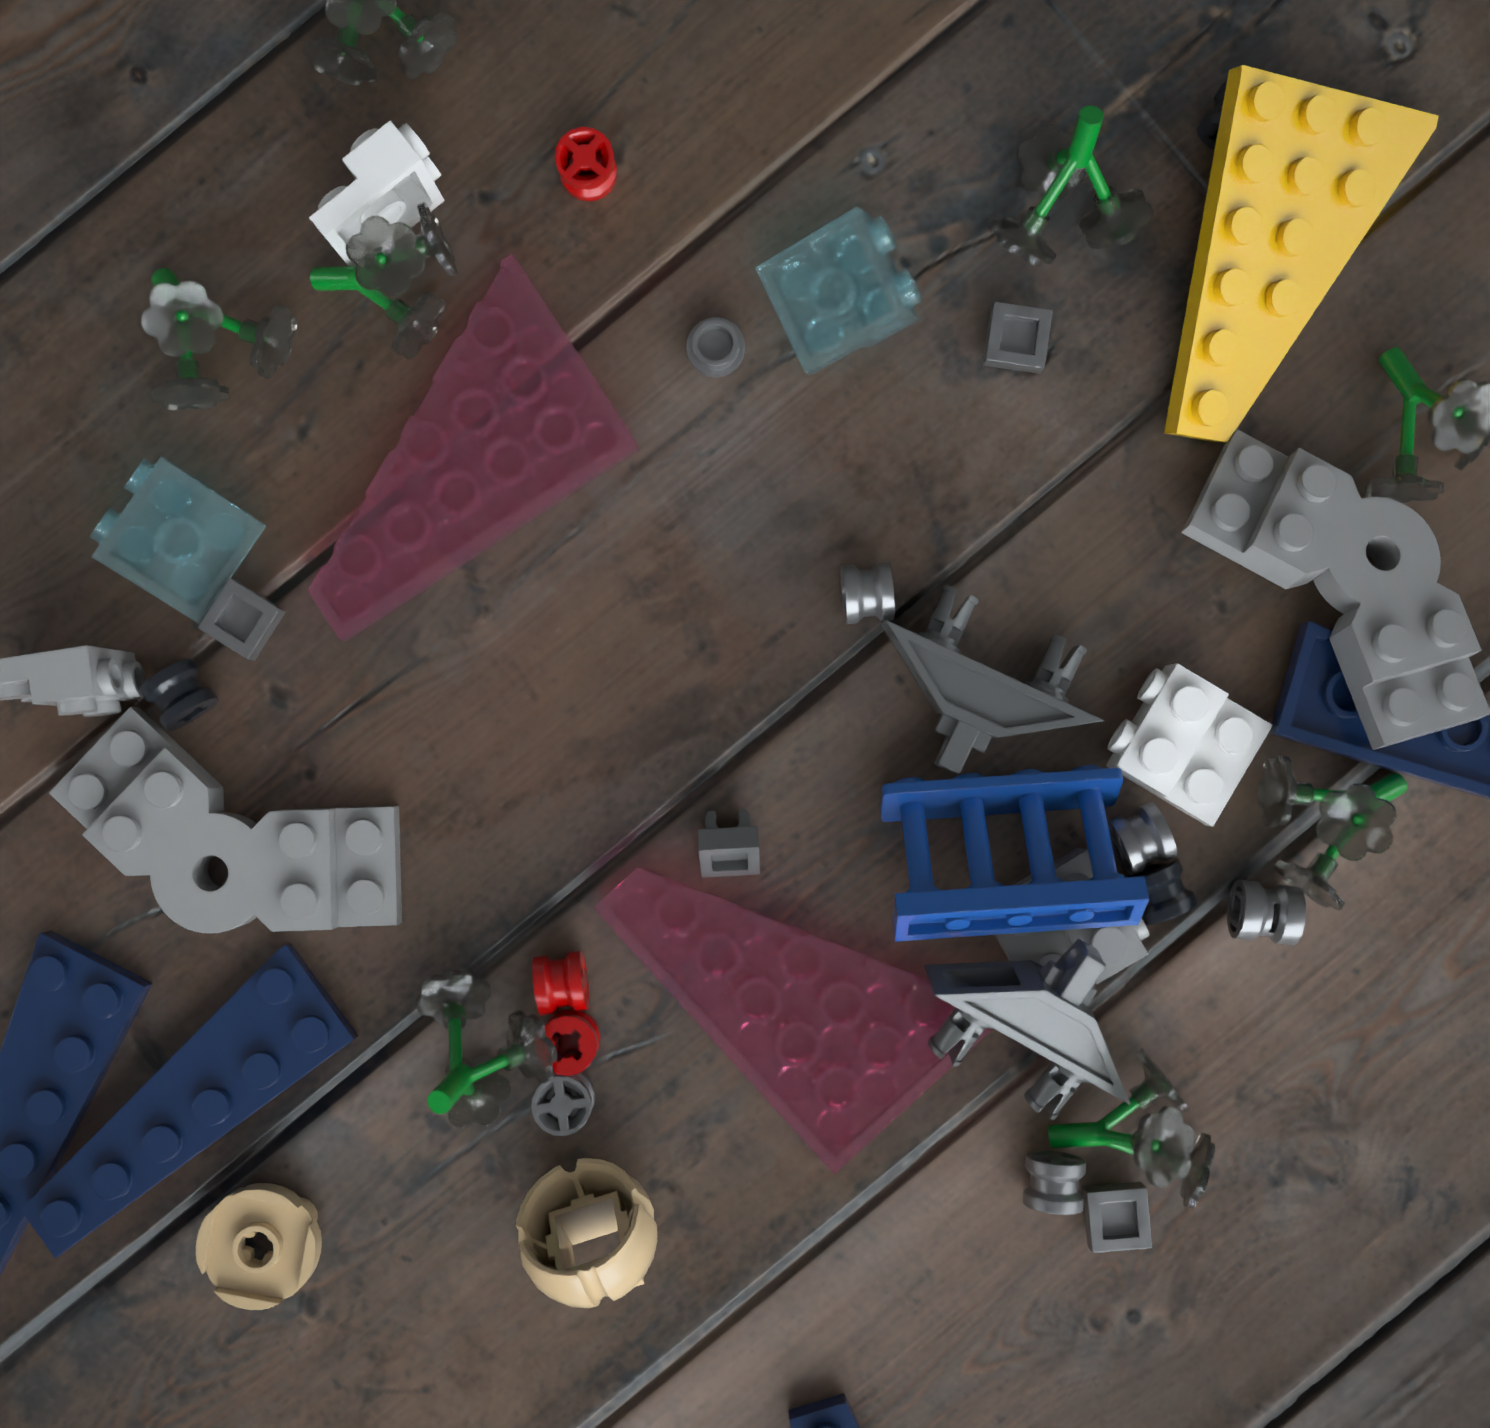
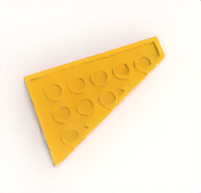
(1283, 212)

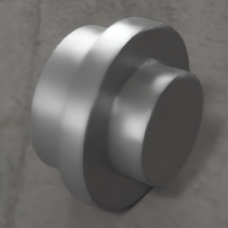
(715, 347)

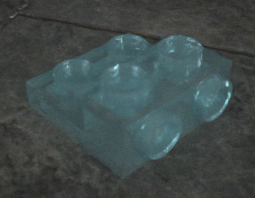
(840, 290)
(176, 537)

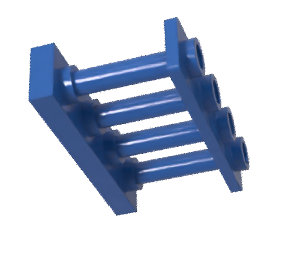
(986, 904)

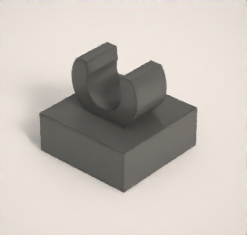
(728, 850)

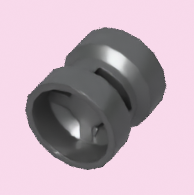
(1266, 912)

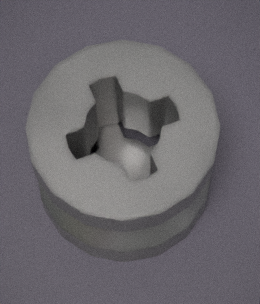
(867, 592)
(1142, 838)
(563, 1113)
(1054, 1182)

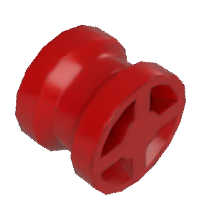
(583, 151)
(560, 983)
(576, 1032)

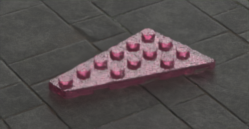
(487, 452)
(805, 1019)

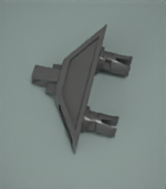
(976, 699)
(1036, 1007)

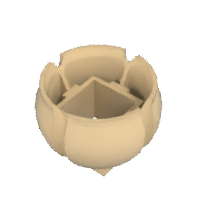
(578, 1207)

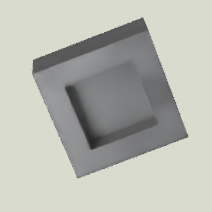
(1017, 337)
(242, 619)
(1117, 1217)

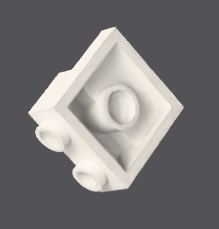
(390, 181)
(1187, 742)

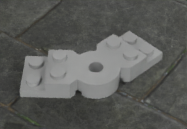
(1400, 631)
(292, 870)

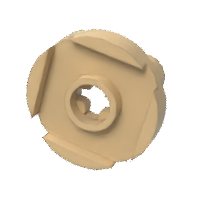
(231, 1265)

